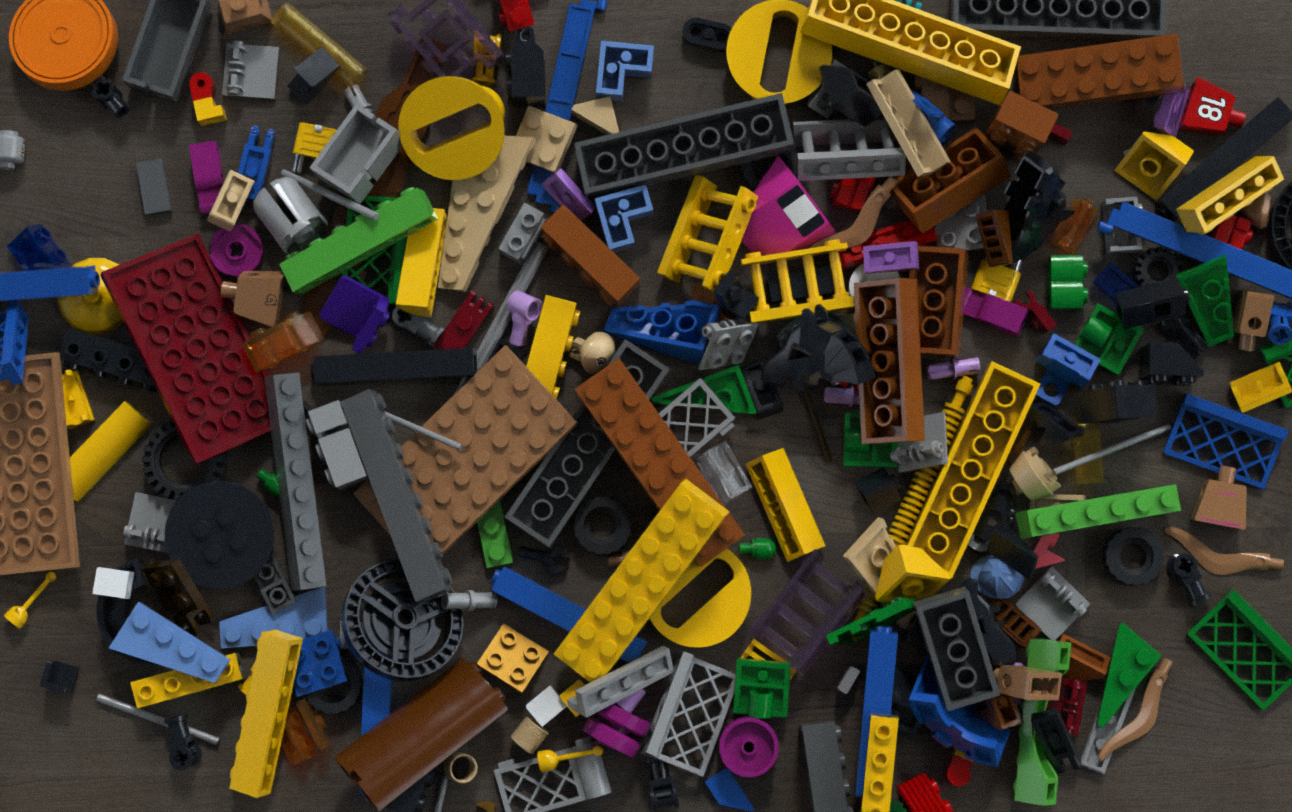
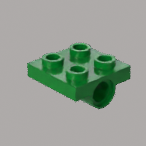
(1108, 339)
(864, 455)
(762, 688)

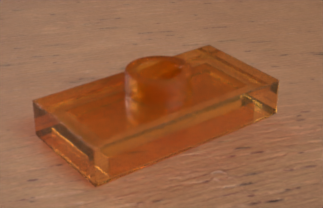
(315, 724)

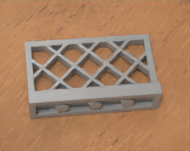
(667, 712)

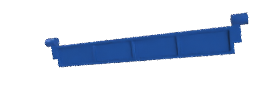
(566, 81)
(1199, 247)

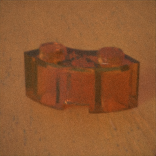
(282, 341)

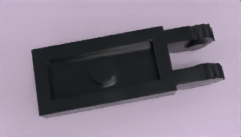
(1055, 739)

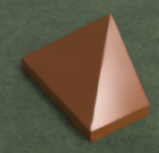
(1085, 661)

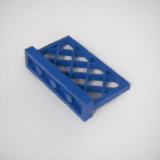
(13, 342)
(1231, 418)

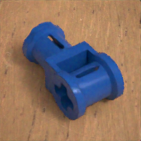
(1280, 322)

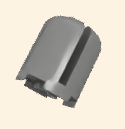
(305, 212)

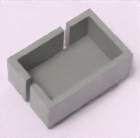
(357, 154)
(337, 446)

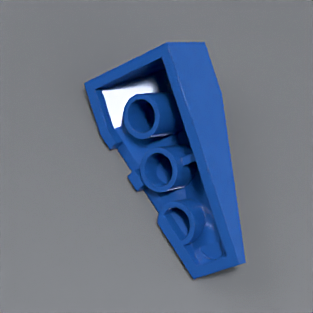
(666, 328)

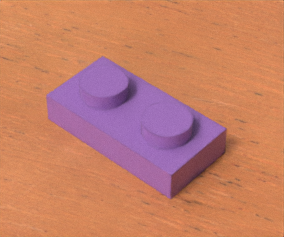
(568, 193)
(891, 257)

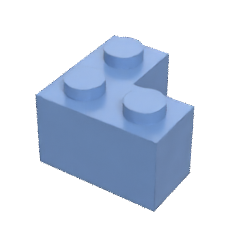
(618, 61)
(616, 212)

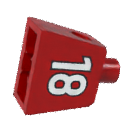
(1210, 110)

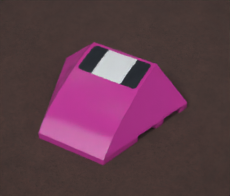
(784, 215)

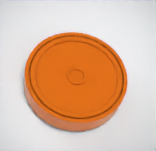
(63, 41)

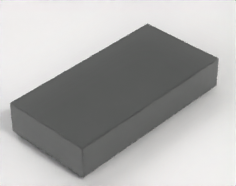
(154, 187)

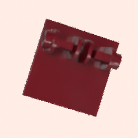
(1070, 703)

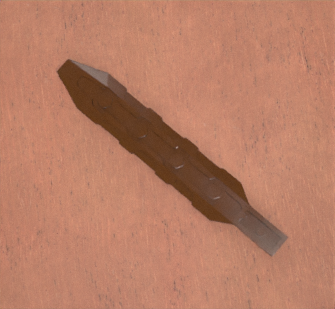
(388, 184)

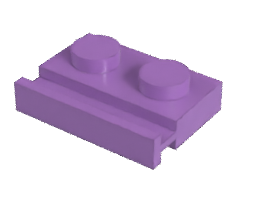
(1171, 112)

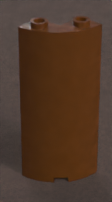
(421, 733)

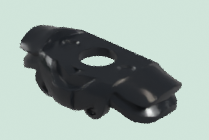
(1003, 500)

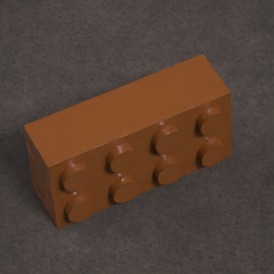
(1020, 126)
(973, 171)
(590, 256)
(941, 299)

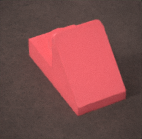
(1045, 556)

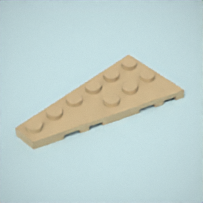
(474, 211)

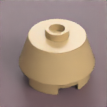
(1033, 475)

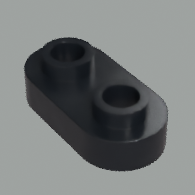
(709, 33)

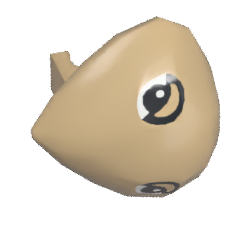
(594, 351)

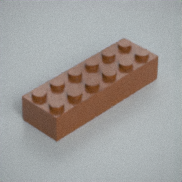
(1102, 72)
(890, 334)

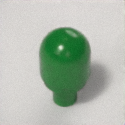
(270, 481)
(758, 548)

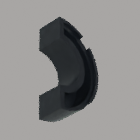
(114, 611)

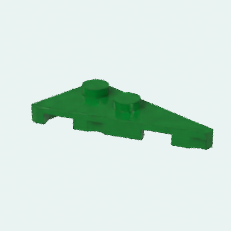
(726, 385)
(1128, 666)

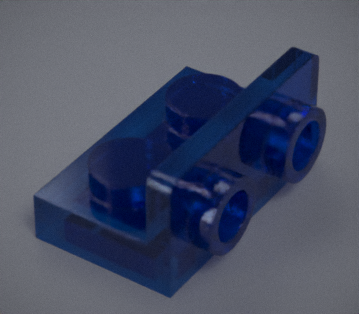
(37, 249)

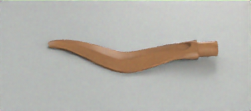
(867, 218)
(1223, 563)
(1147, 714)

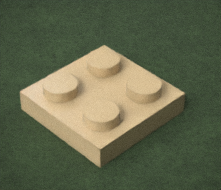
(551, 135)

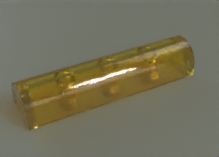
(311, 38)

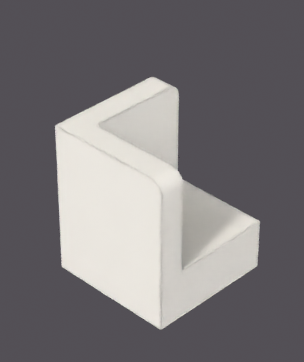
(113, 583)
(546, 706)

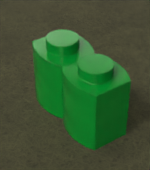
(1066, 282)

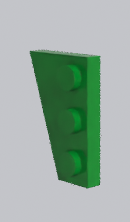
(1210, 298)
(884, 616)

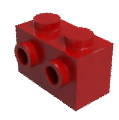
(515, 14)

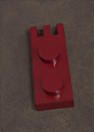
(464, 324)

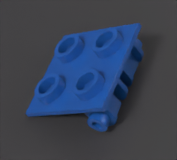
(319, 664)

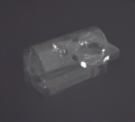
(723, 472)

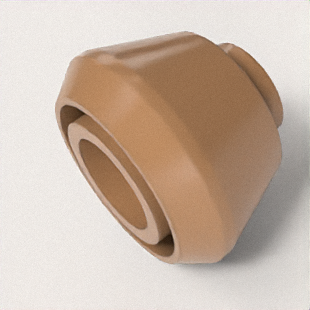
(1259, 211)

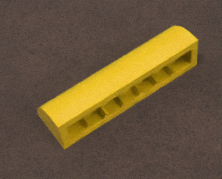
(422, 267)
(106, 447)
(785, 504)

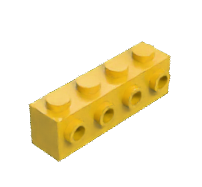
(1230, 194)

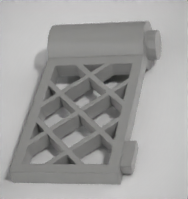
(723, 428)
(587, 771)

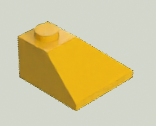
(1154, 162)
(909, 574)

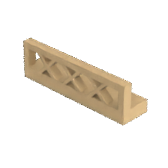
(908, 123)

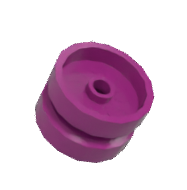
(615, 729)
(732, 746)

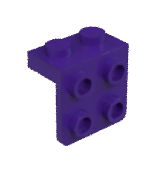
(356, 311)

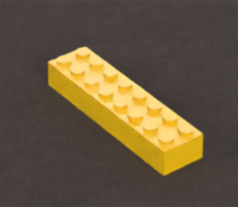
(916, 44)
(973, 465)
(641, 582)

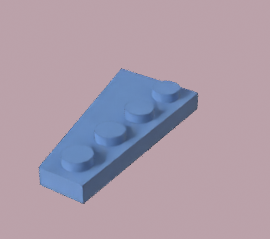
(302, 618)
(164, 643)

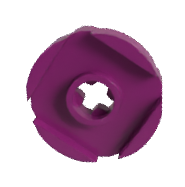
(221, 249)

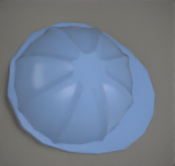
(996, 578)

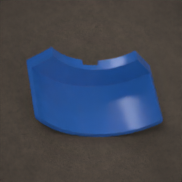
(957, 727)

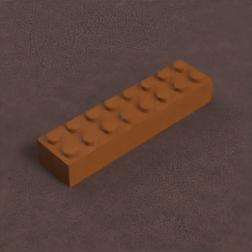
(648, 446)

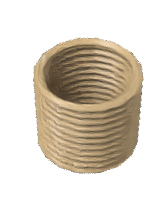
(529, 735)
(447, 767)

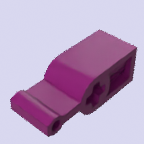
(207, 173)
(995, 312)

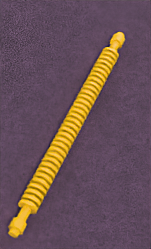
(954, 409)

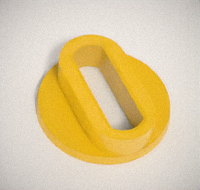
(748, 48)
(461, 154)
(719, 616)

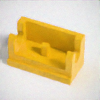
(1260, 387)
(75, 399)

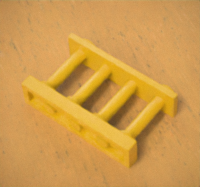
(688, 227)
(788, 307)

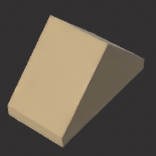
(597, 114)

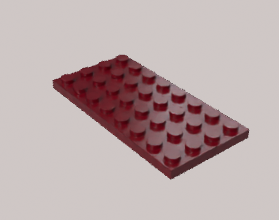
(192, 346)

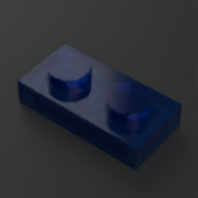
(1113, 280)

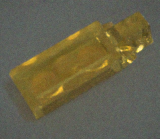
(1085, 445)

